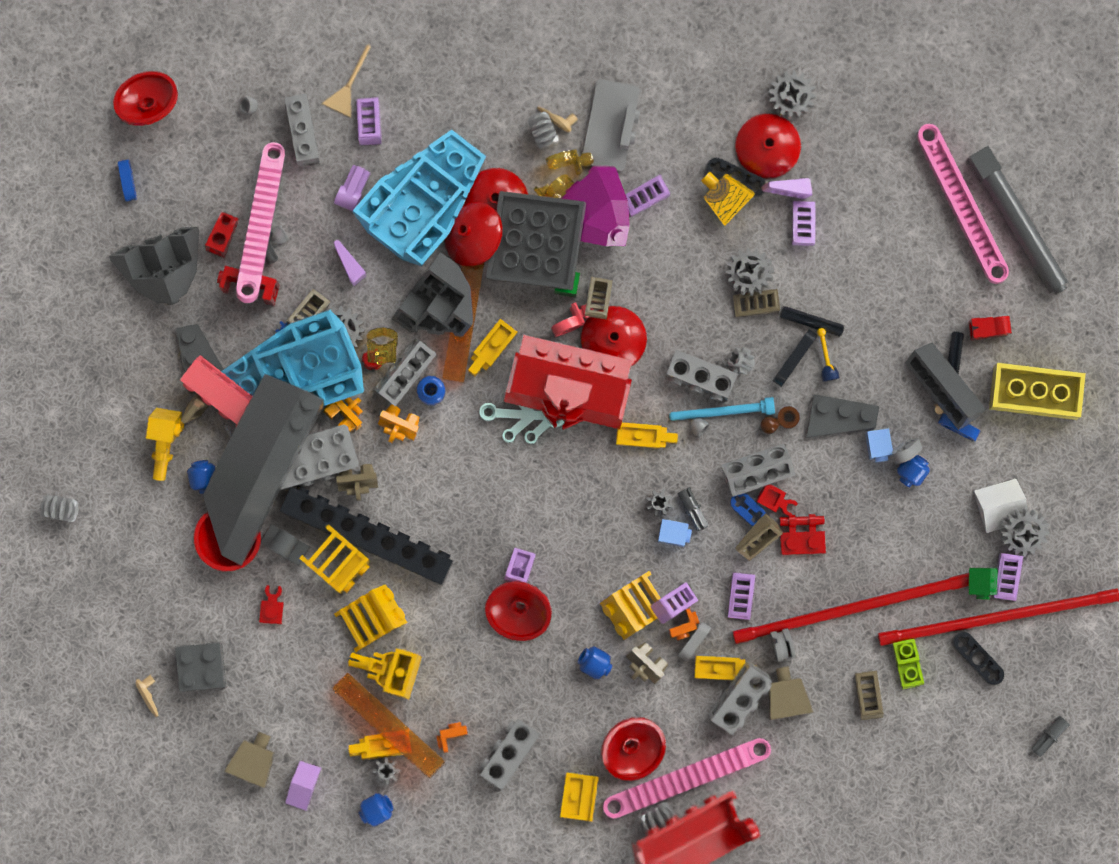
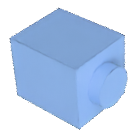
(879, 445)
(674, 533)

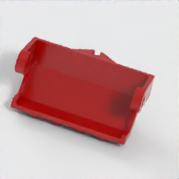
(569, 383)
(698, 836)

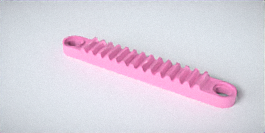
(962, 204)
(260, 222)
(686, 778)

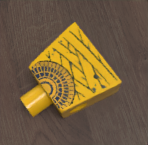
(726, 196)

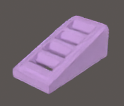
(369, 135)
(793, 188)
(649, 202)
(805, 241)
(353, 269)
(742, 577)
(1016, 577)
(663, 609)

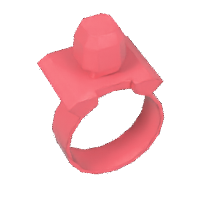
(571, 323)

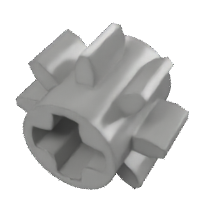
(741, 360)
(661, 496)
(382, 766)

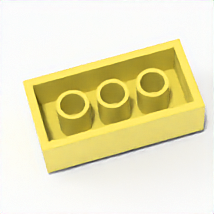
(1037, 391)

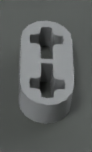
(907, 450)
(695, 640)

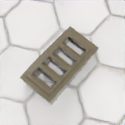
(602, 285)
(316, 298)
(757, 311)
(194, 409)
(764, 526)
(873, 714)

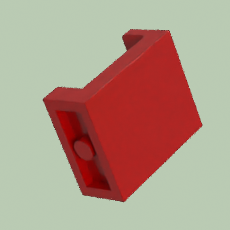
(267, 284)

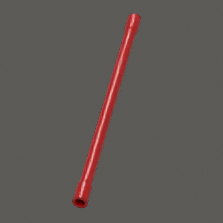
(1100, 598)
(752, 633)

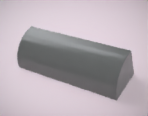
(945, 385)

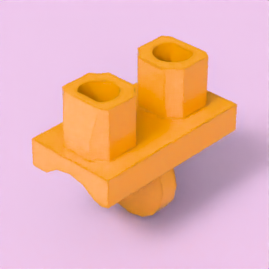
(351, 419)
(396, 426)

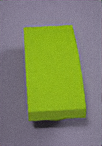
(908, 663)

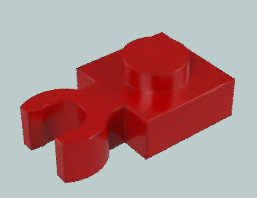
(773, 498)
(271, 610)

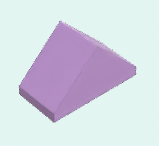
(519, 566)
(303, 785)

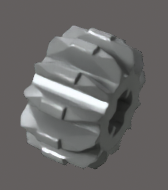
(543, 130)
(59, 508)
(655, 817)

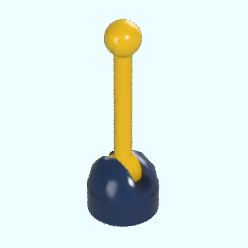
(829, 372)

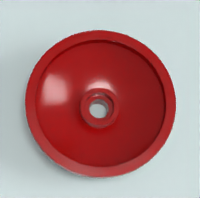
(145, 98)
(765, 160)
(493, 181)
(481, 234)
(623, 322)
(209, 550)
(517, 620)
(638, 757)

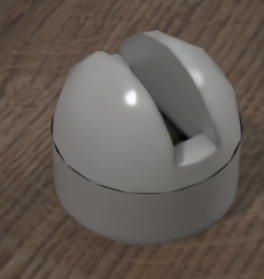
(248, 105)
(278, 235)
(698, 427)

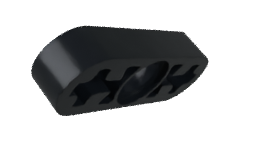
(723, 164)
(795, 358)
(971, 641)

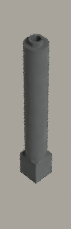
(989, 173)

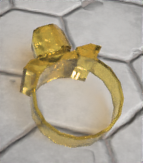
(568, 158)
(556, 188)
(382, 353)

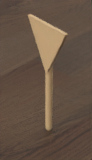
(342, 99)

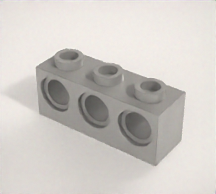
(302, 129)
(696, 365)
(404, 371)
(758, 470)
(738, 687)
(509, 766)

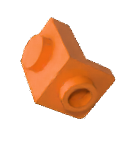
(681, 631)
(454, 730)

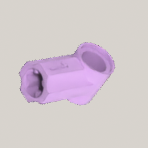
(350, 193)

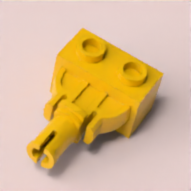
(163, 427)
(394, 672)

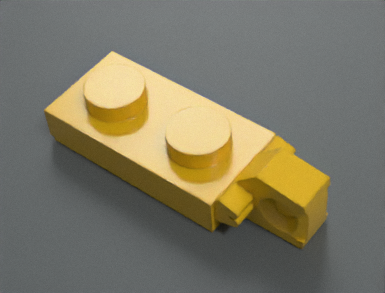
(492, 347)
(644, 435)
(717, 667)
(373, 747)

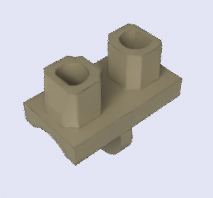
(357, 483)
(644, 666)

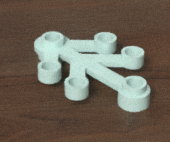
(526, 415)

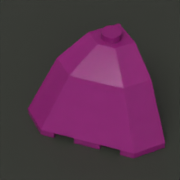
(606, 206)

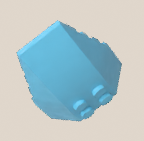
(420, 199)
(306, 354)

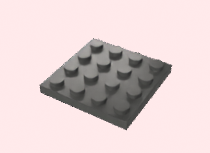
(537, 240)

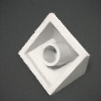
(999, 501)

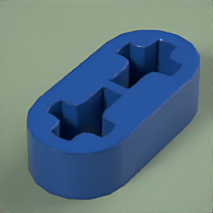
(127, 180)
(968, 431)
(741, 511)

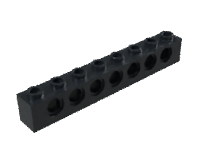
(298, 496)

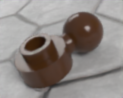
(769, 424)

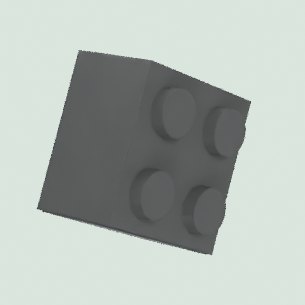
(200, 667)

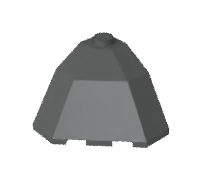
(161, 266)
(438, 301)

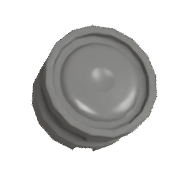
(779, 645)

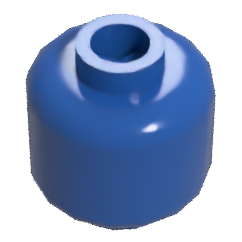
(425, 385)
(913, 471)
(200, 475)
(595, 662)
(376, 809)

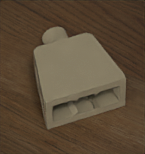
(787, 696)
(253, 761)

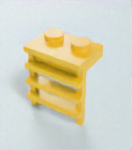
(348, 570)
(624, 610)
(382, 611)

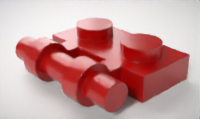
(802, 542)

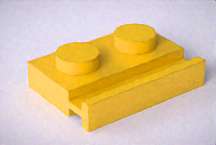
(579, 796)

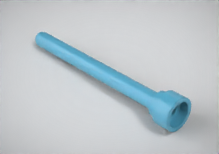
(765, 406)

